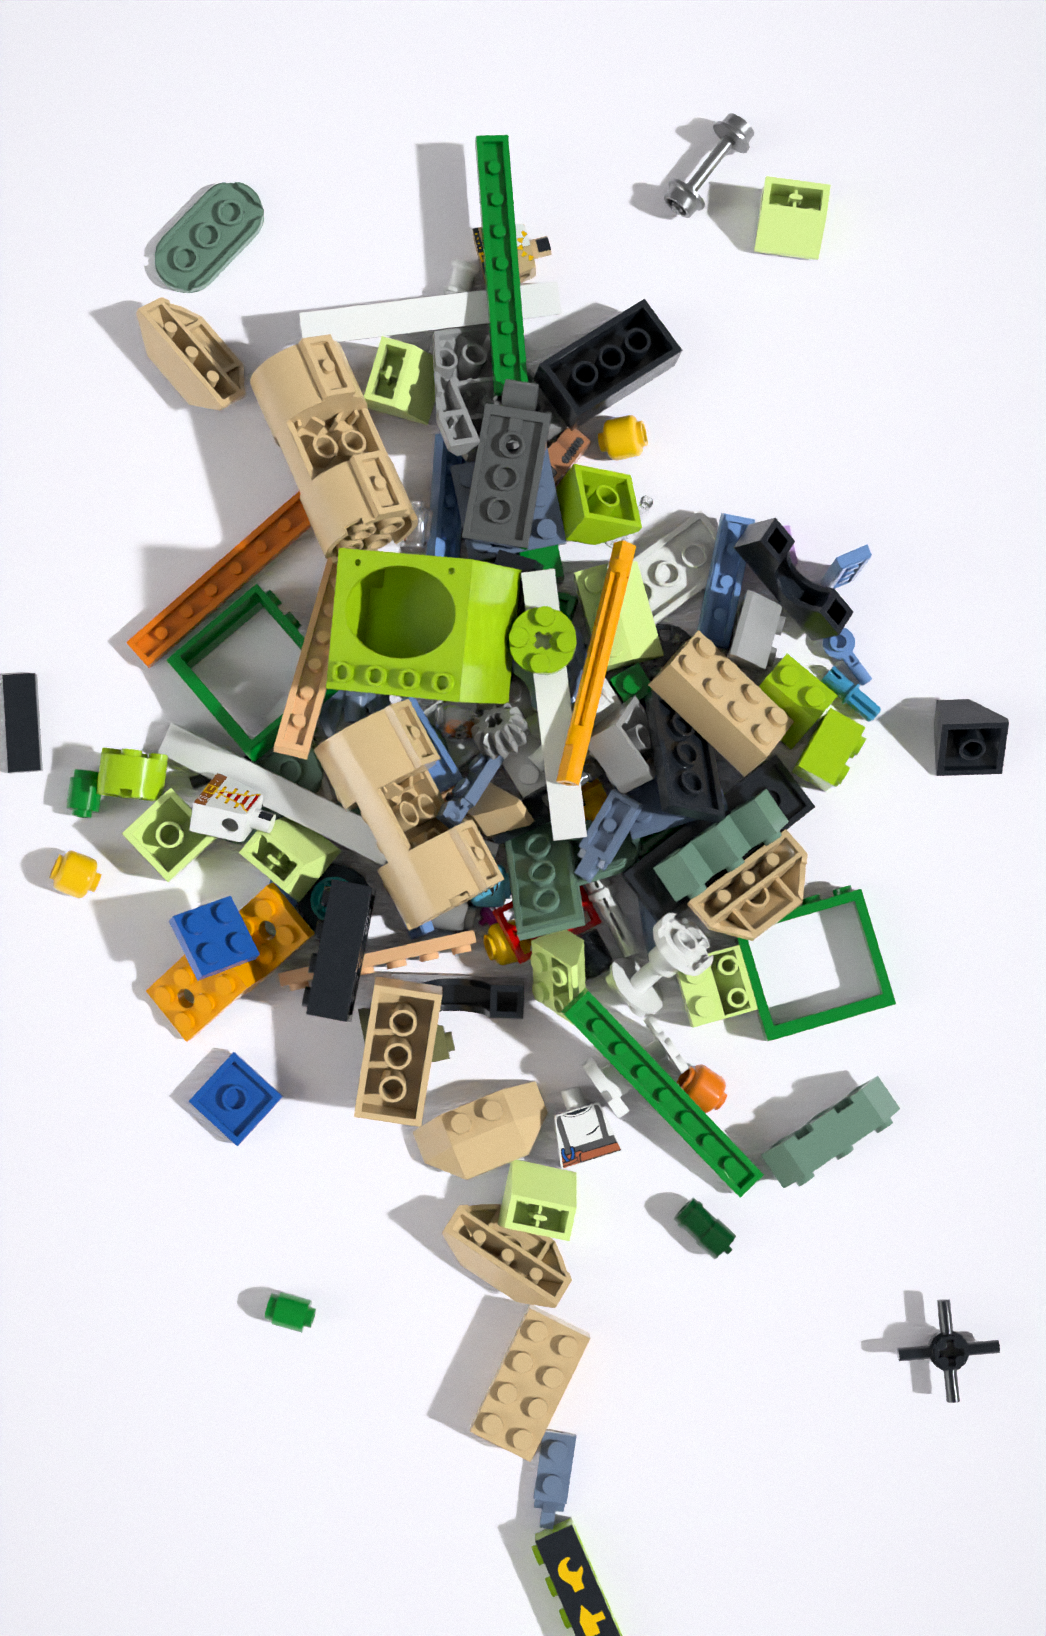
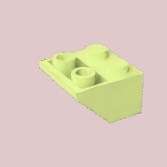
(792, 217)
(402, 381)
(290, 856)
(558, 969)
(719, 991)
(539, 1200)

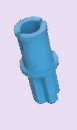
(851, 694)

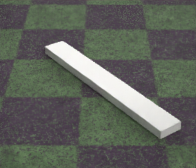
(422, 314)
(554, 717)
(278, 792)

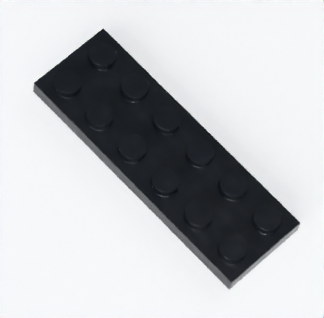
(770, 776)

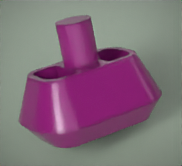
(488, 917)

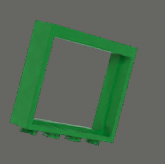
(211, 637)
(811, 905)

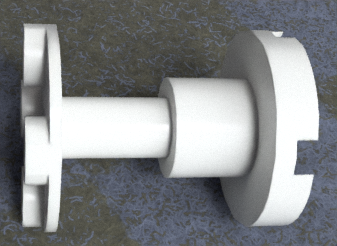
(679, 948)
(614, 1085)

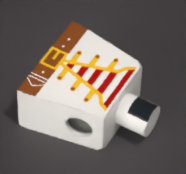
(229, 810)

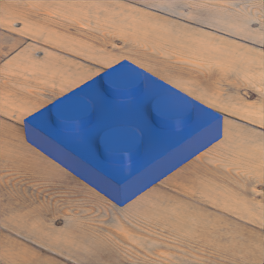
(214, 937)
(236, 1098)

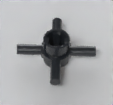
(938, 1342)

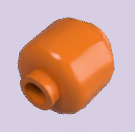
(703, 1087)

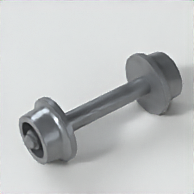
(735, 135)

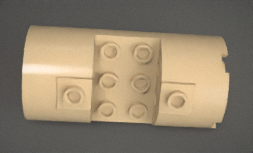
(332, 447)
(385, 773)

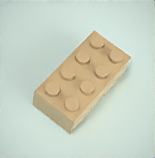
(721, 703)
(398, 1051)
(530, 1382)

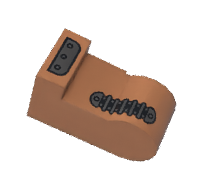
(566, 452)

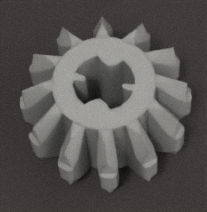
(500, 731)

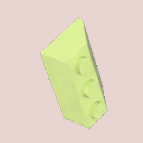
(636, 632)

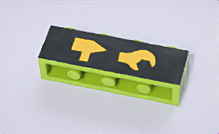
(574, 1581)

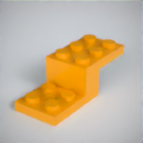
(220, 990)

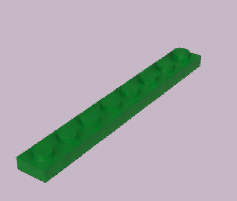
(500, 260)
(662, 1092)

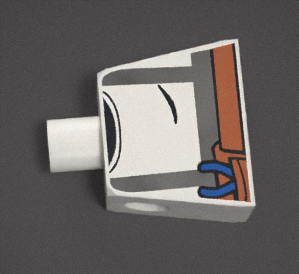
(583, 1131)

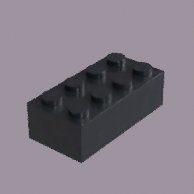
(607, 364)
(340, 951)

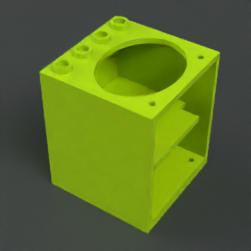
(422, 626)

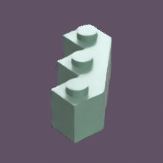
(721, 846)
(831, 1133)

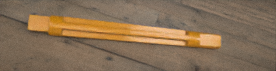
(596, 664)

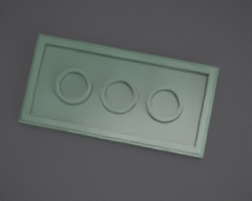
(543, 883)

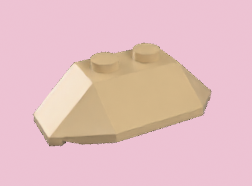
(191, 355)
(756, 892)
(484, 1132)
(512, 1261)

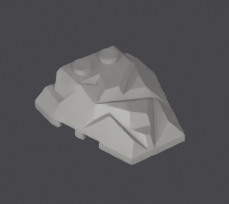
(465, 385)

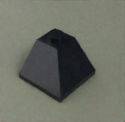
(968, 738)

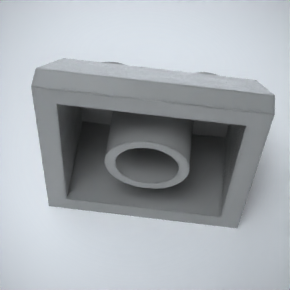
(754, 633)
(624, 746)

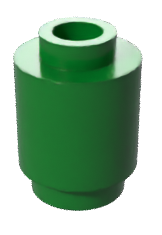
(83, 794)
(290, 1311)

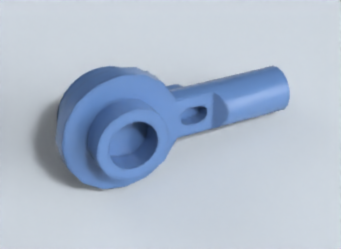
(842, 648)

